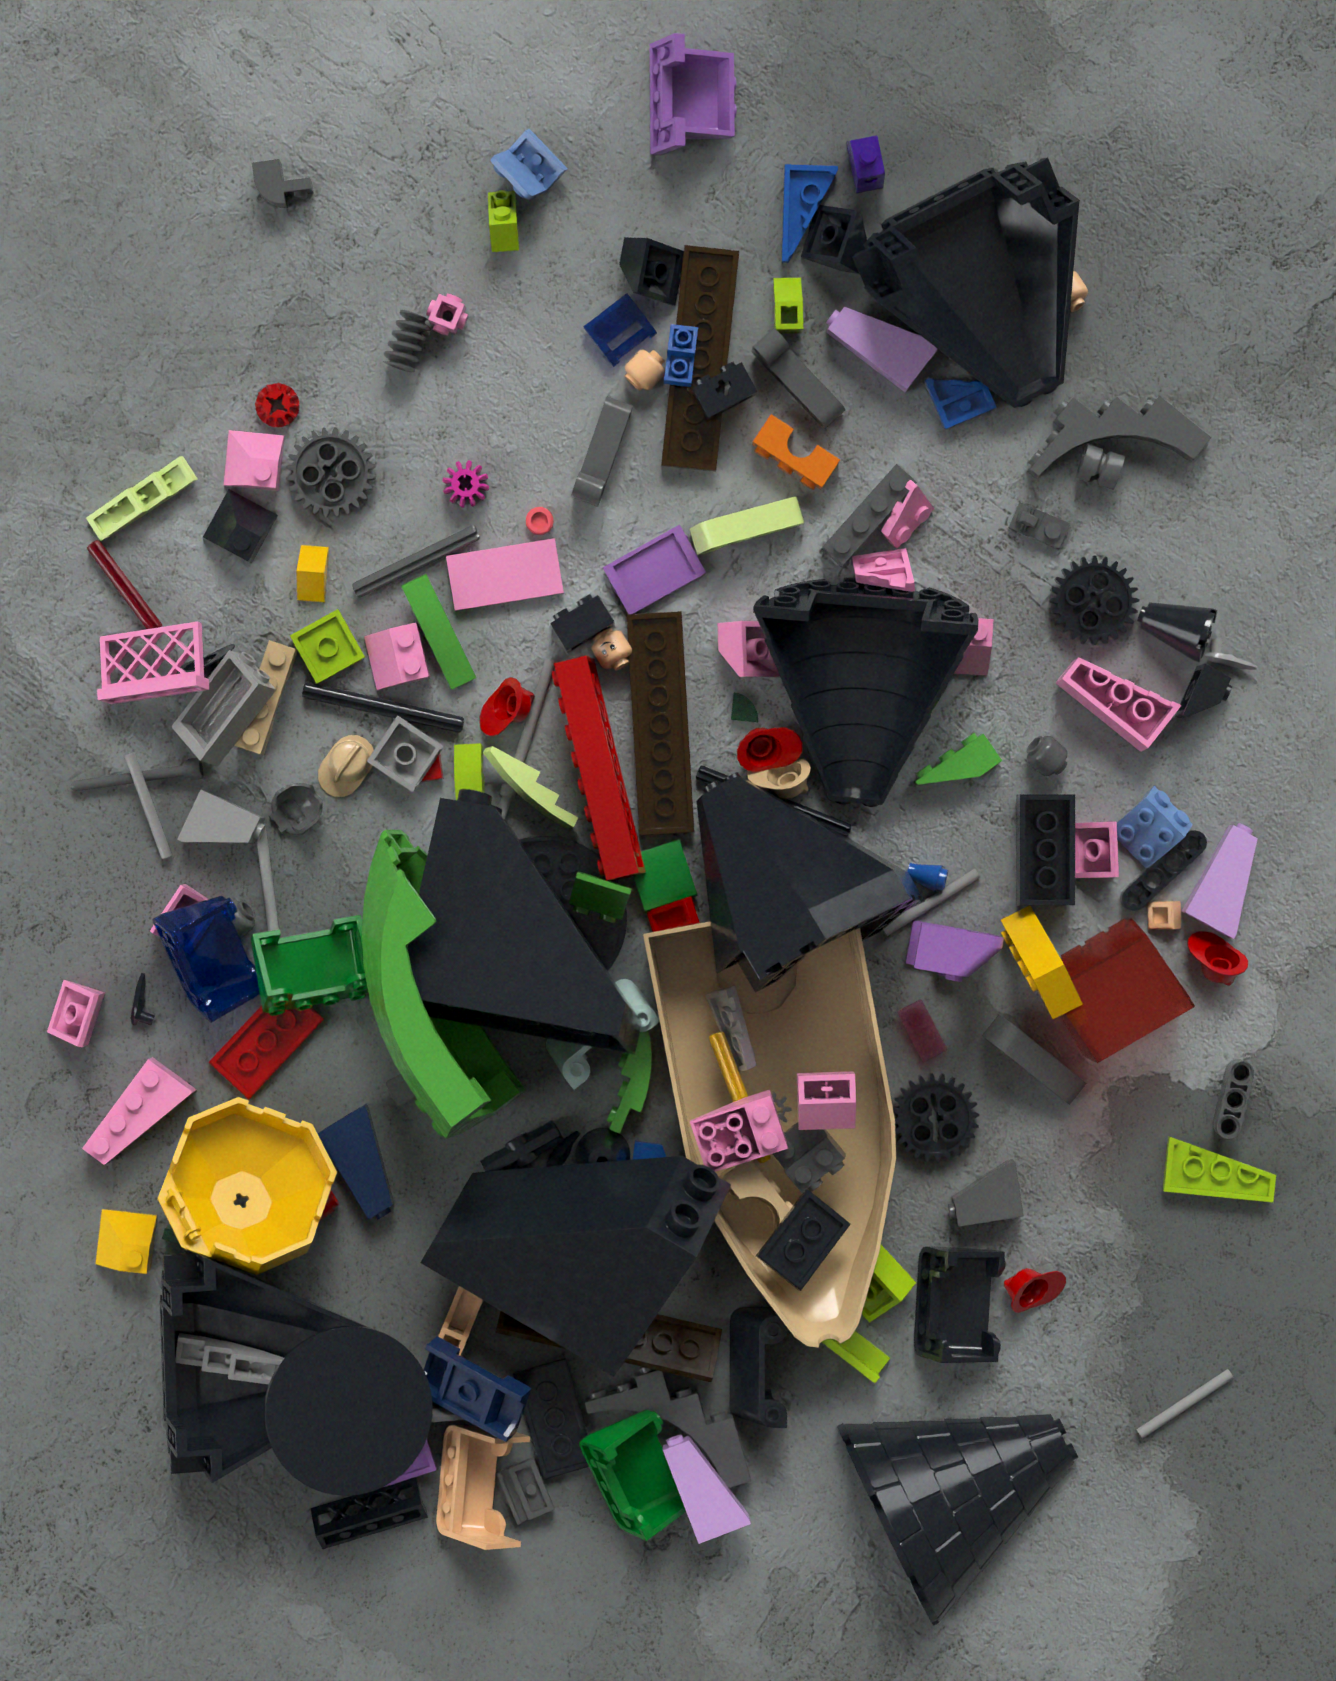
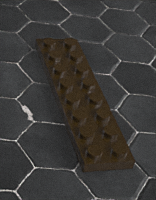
(704, 303)
(660, 723)
(665, 1346)

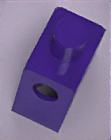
(866, 163)

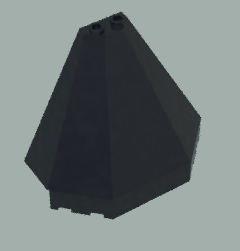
(985, 275)
(787, 882)
(210, 1418)

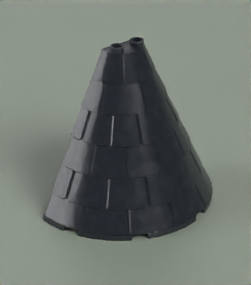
(863, 673)
(955, 1491)

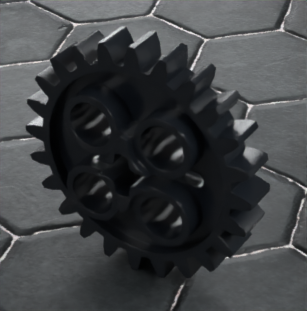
(1081, 579)
(959, 1114)

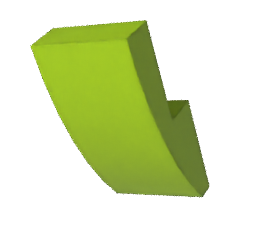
(468, 767)

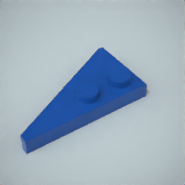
(803, 193)

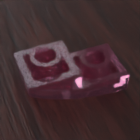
(922, 1030)

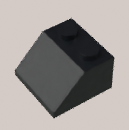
(582, 622)

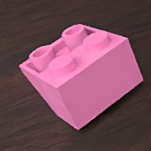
(826, 1100)

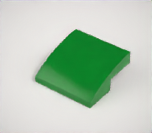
(666, 876)

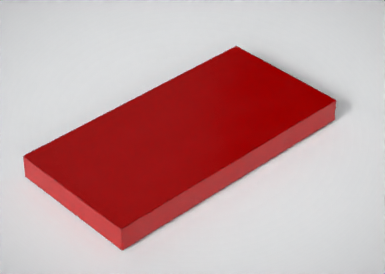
(263, 1047)

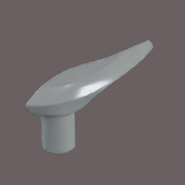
(1227, 659)

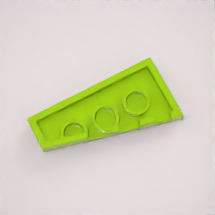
(1206, 1173)

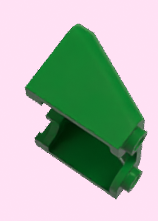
(634, 1474)

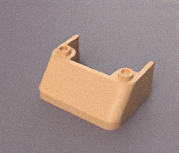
(468, 1487)

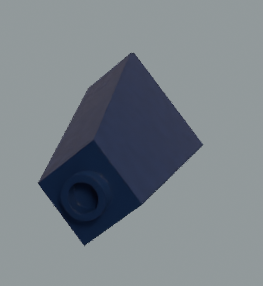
(358, 1157)

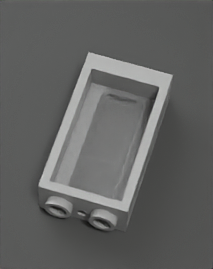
(223, 713)

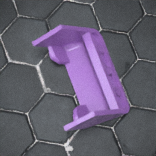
(950, 949)

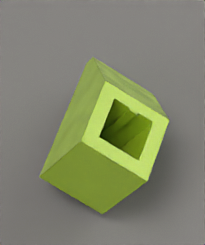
(503, 221)
(788, 305)

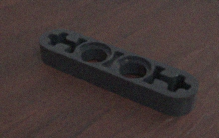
(1164, 871)

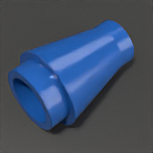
(929, 876)

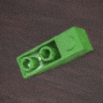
(970, 761)

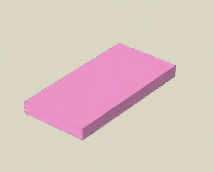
(504, 574)

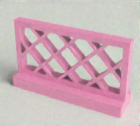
(160, 685)

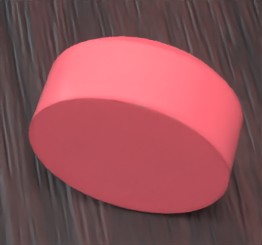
(539, 520)

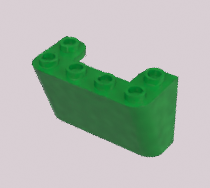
(310, 967)

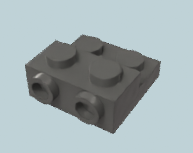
(810, 1157)

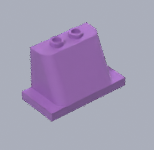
(689, 94)

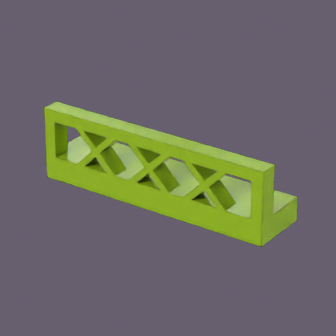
(860, 1354)

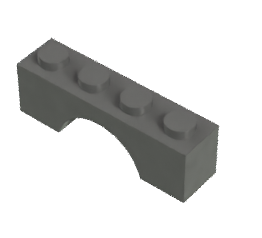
(867, 516)

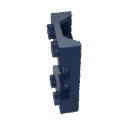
(473, 1391)

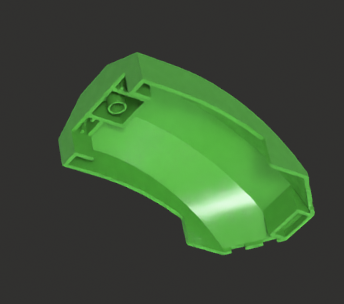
(444, 1062)

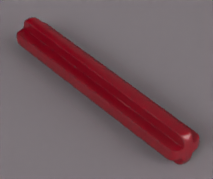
(123, 585)

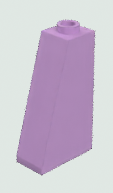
(884, 347)
(1223, 884)
(706, 1497)

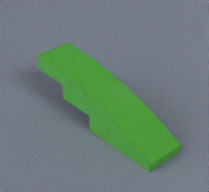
(438, 631)

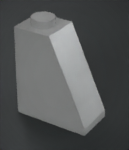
(220, 821)

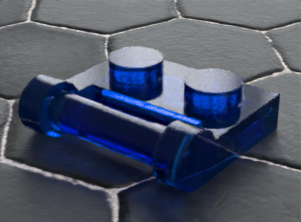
(614, 322)

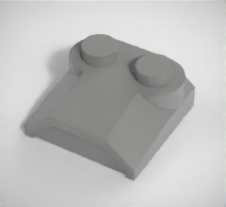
(405, 754)

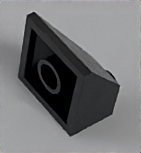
(835, 238)
(652, 268)
(240, 526)
(1204, 691)

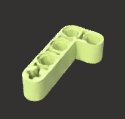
(746, 525)

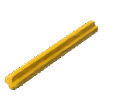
(730, 1071)

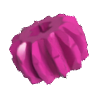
(475, 482)

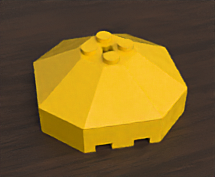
(261, 1158)

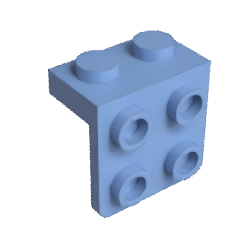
(529, 166)
(1152, 827)

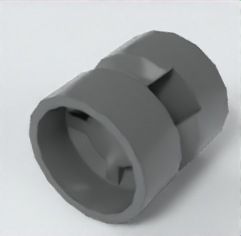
(1100, 466)

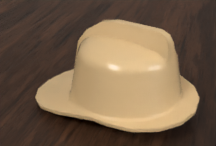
(345, 766)
(784, 781)

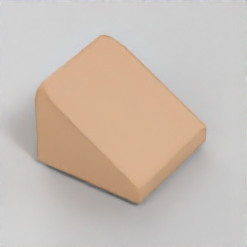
(1164, 915)

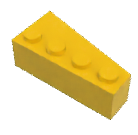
(1040, 962)

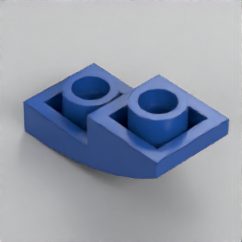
(680, 355)

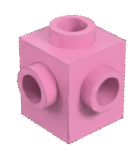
(447, 304)

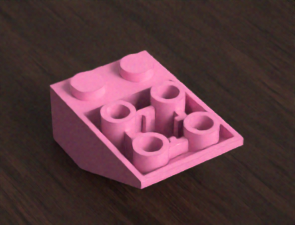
(739, 1132)

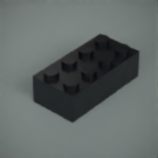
(1045, 849)

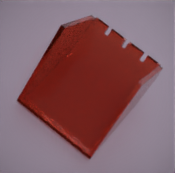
(1122, 989)

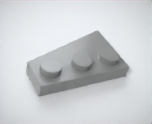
(730, 1020)

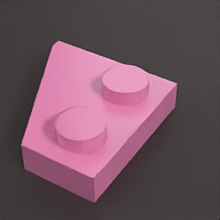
(907, 516)
(884, 569)

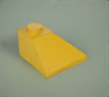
(126, 1241)

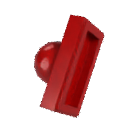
(673, 915)

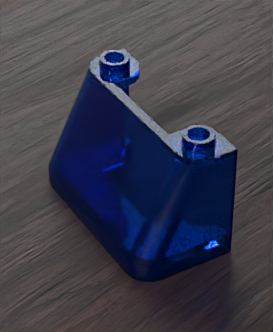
(208, 956)

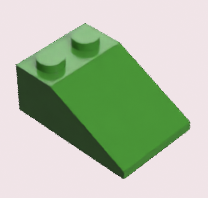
(599, 896)

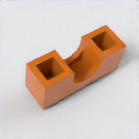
(772, 443)

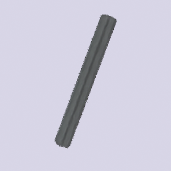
(415, 561)

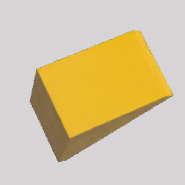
(312, 573)

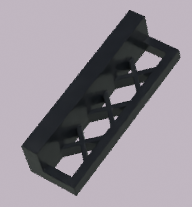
(370, 1521)

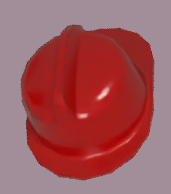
(505, 706)
(769, 749)
(1218, 958)
(1033, 1289)

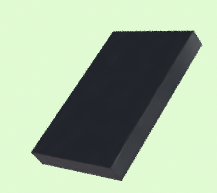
(803, 1240)

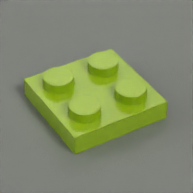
(327, 646)

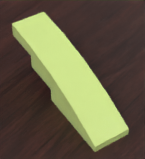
(141, 498)
(523, 781)

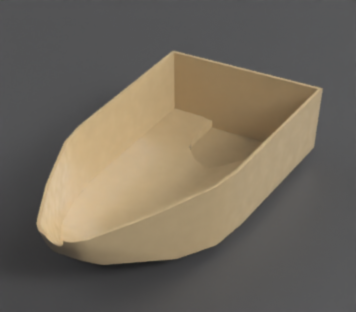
(804, 1023)

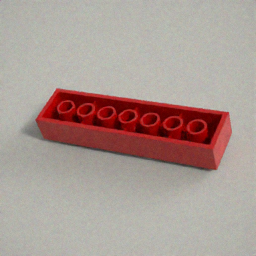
(599, 768)

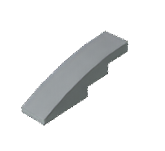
(228, 1358)

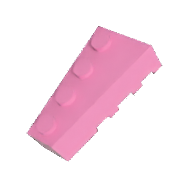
(1119, 703)
(142, 1104)

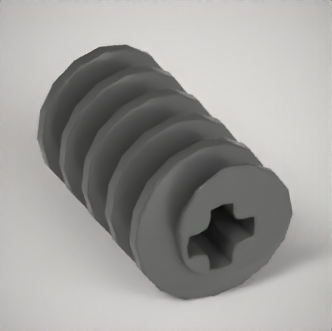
(406, 341)

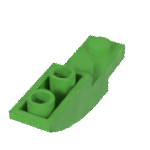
(634, 1092)

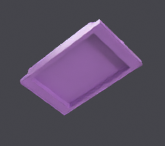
(654, 570)

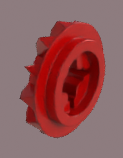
(290, 403)

